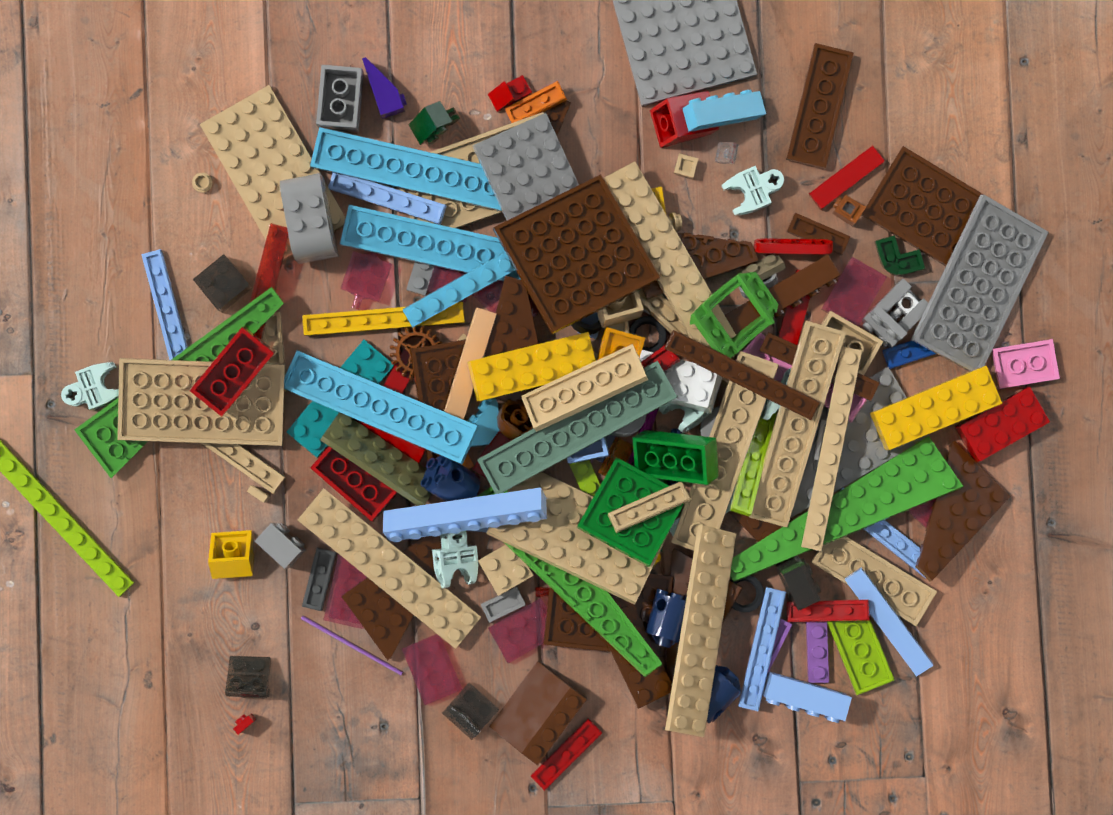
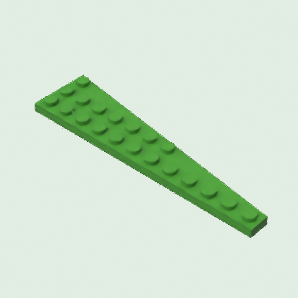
(101, 430)
(888, 490)
(596, 609)

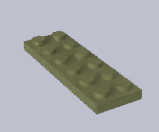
(377, 458)

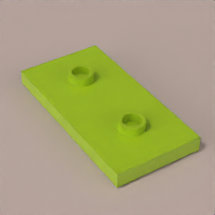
(861, 654)

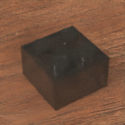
(222, 283)
(798, 582)

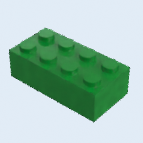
(676, 456)

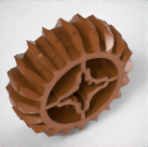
(425, 337)

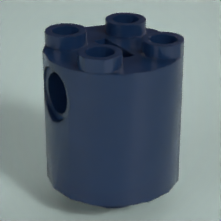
(450, 480)
(666, 618)
(724, 692)

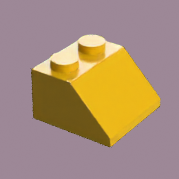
(231, 554)

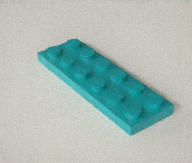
(316, 418)

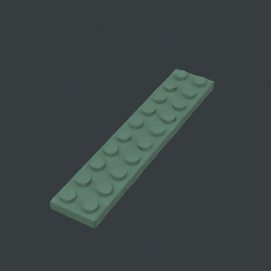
(542, 449)

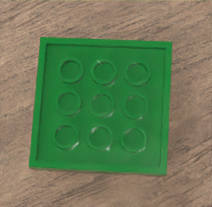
(619, 488)

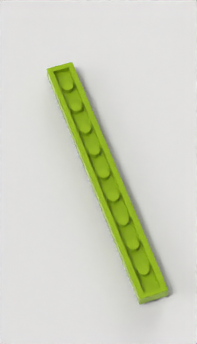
(63, 522)

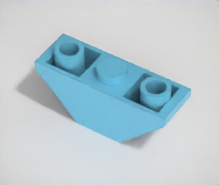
(486, 421)

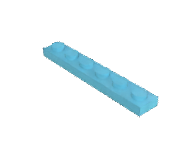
(458, 289)

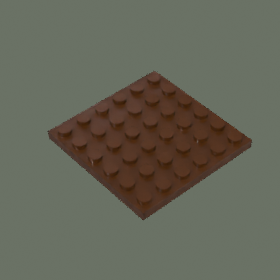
(576, 254)

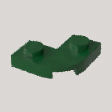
(894, 262)

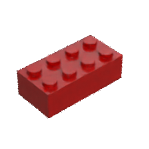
(232, 371)
(1002, 424)
(354, 483)

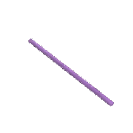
(351, 645)

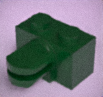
(432, 122)

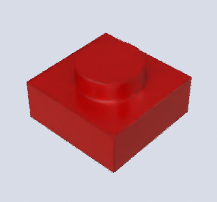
(243, 722)

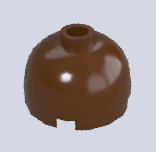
(513, 419)

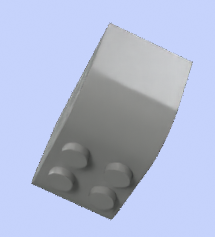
(308, 218)

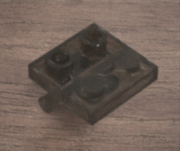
(248, 677)
(470, 711)

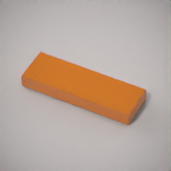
(537, 102)

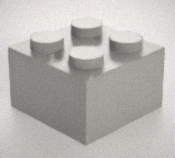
(281, 545)

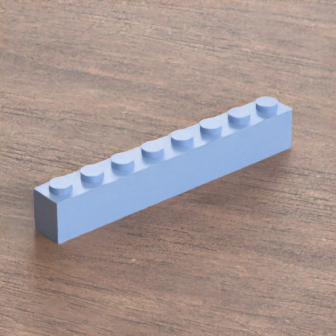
(465, 515)

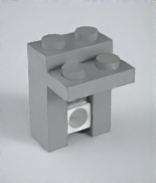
(885, 325)

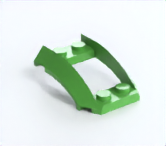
(714, 331)

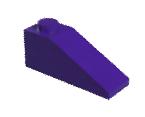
(385, 93)

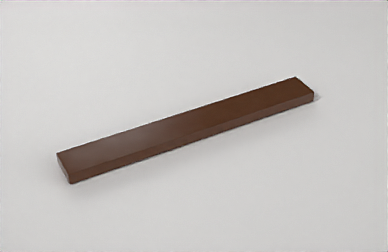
(742, 375)

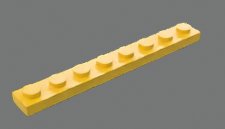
(374, 320)

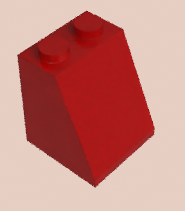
(671, 123)

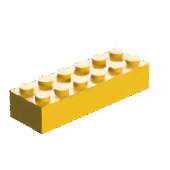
(529, 366)
(935, 408)

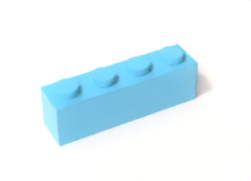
(723, 110)

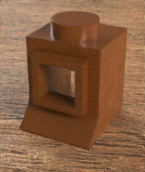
(848, 209)

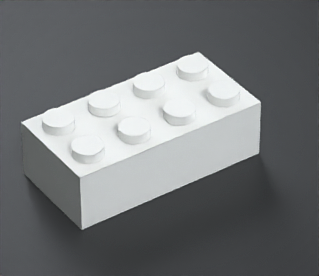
(693, 384)

